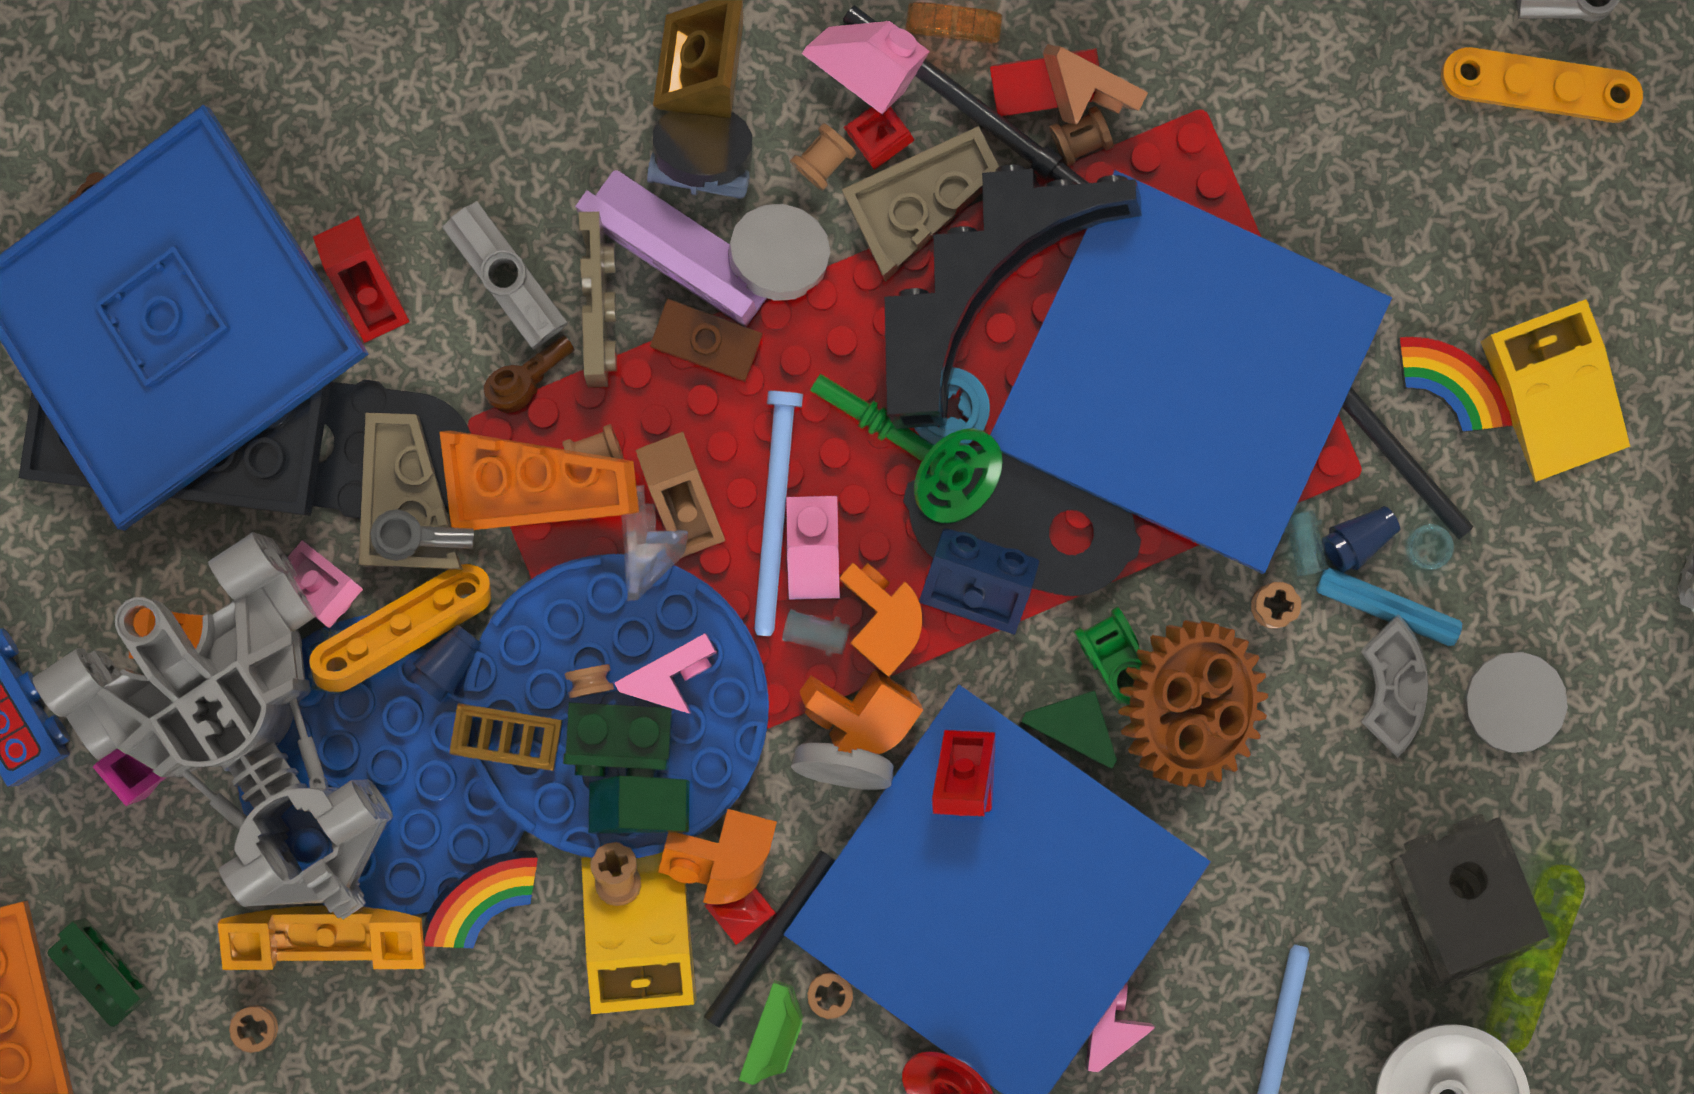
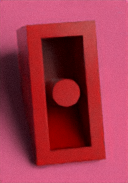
(360, 279)

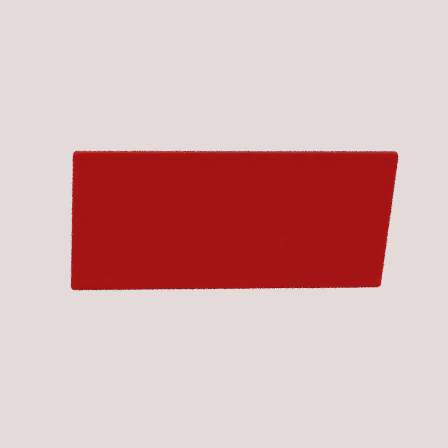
(841, 335)

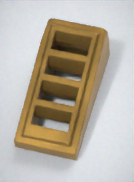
(462, 729)

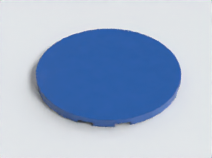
(582, 620)
(401, 743)

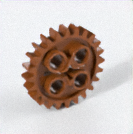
(1205, 741)

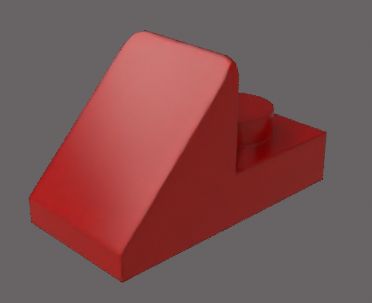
(965, 774)

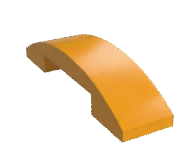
(315, 934)

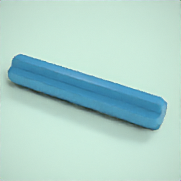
(1387, 605)

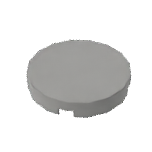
(779, 251)
(1515, 702)
(852, 770)

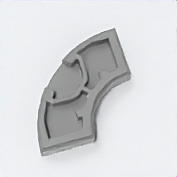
(1400, 685)

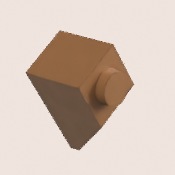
(680, 492)

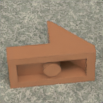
(1077, 79)

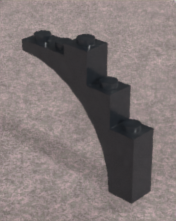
(969, 266)

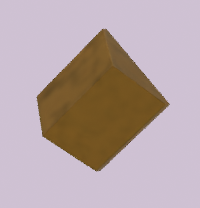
(700, 59)

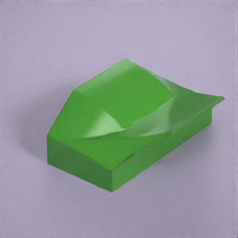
(774, 1035)

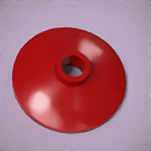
(941, 1075)

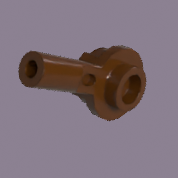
(514, 385)

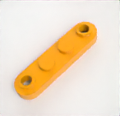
(1542, 85)
(400, 628)

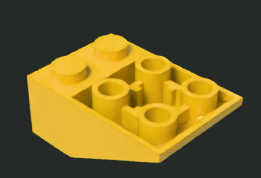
(1558, 389)
(642, 949)

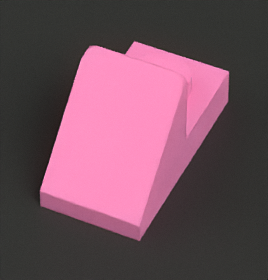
(812, 547)
(323, 584)
(655, 680)
(1113, 1035)

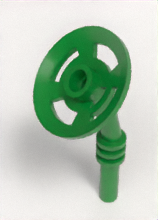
(941, 457)

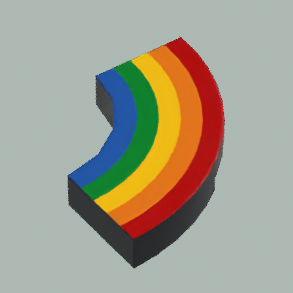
(1455, 380)
(477, 897)

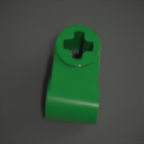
(1112, 655)

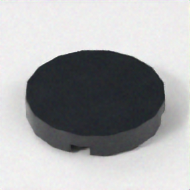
(702, 148)

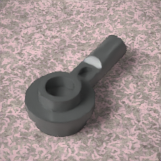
(399, 535)

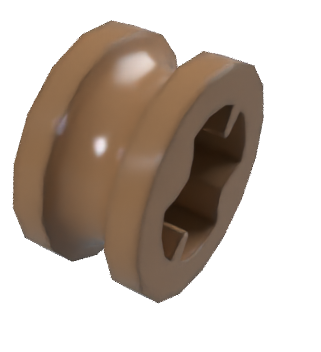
(589, 681)
(835, 1010)
(248, 1043)

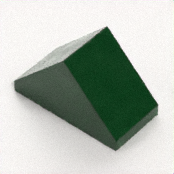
(1076, 724)
(638, 805)

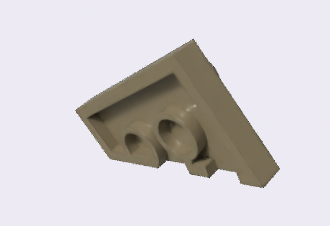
(600, 306)

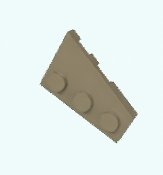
(918, 197)
(401, 477)

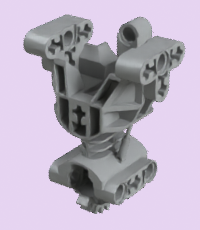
(229, 711)

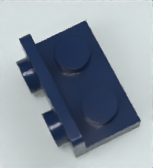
(979, 580)

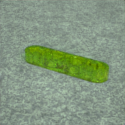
(1542, 961)

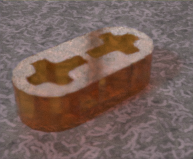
(954, 22)

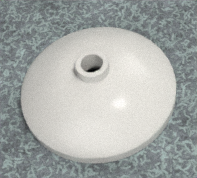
(1452, 1059)

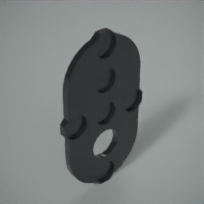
(342, 472)
(1020, 519)

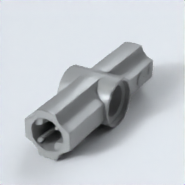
(487, 249)

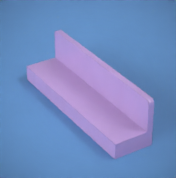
(671, 245)

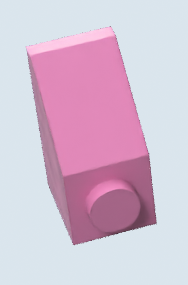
(869, 60)

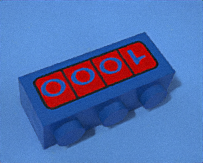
(27, 735)

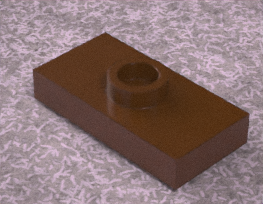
(706, 340)

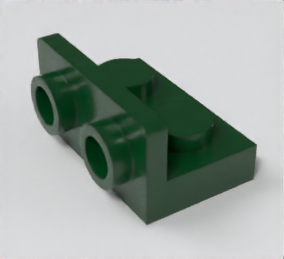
(618, 737)
(98, 972)

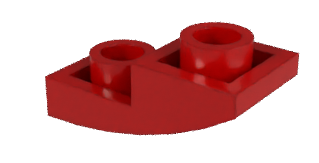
(1026, 84)

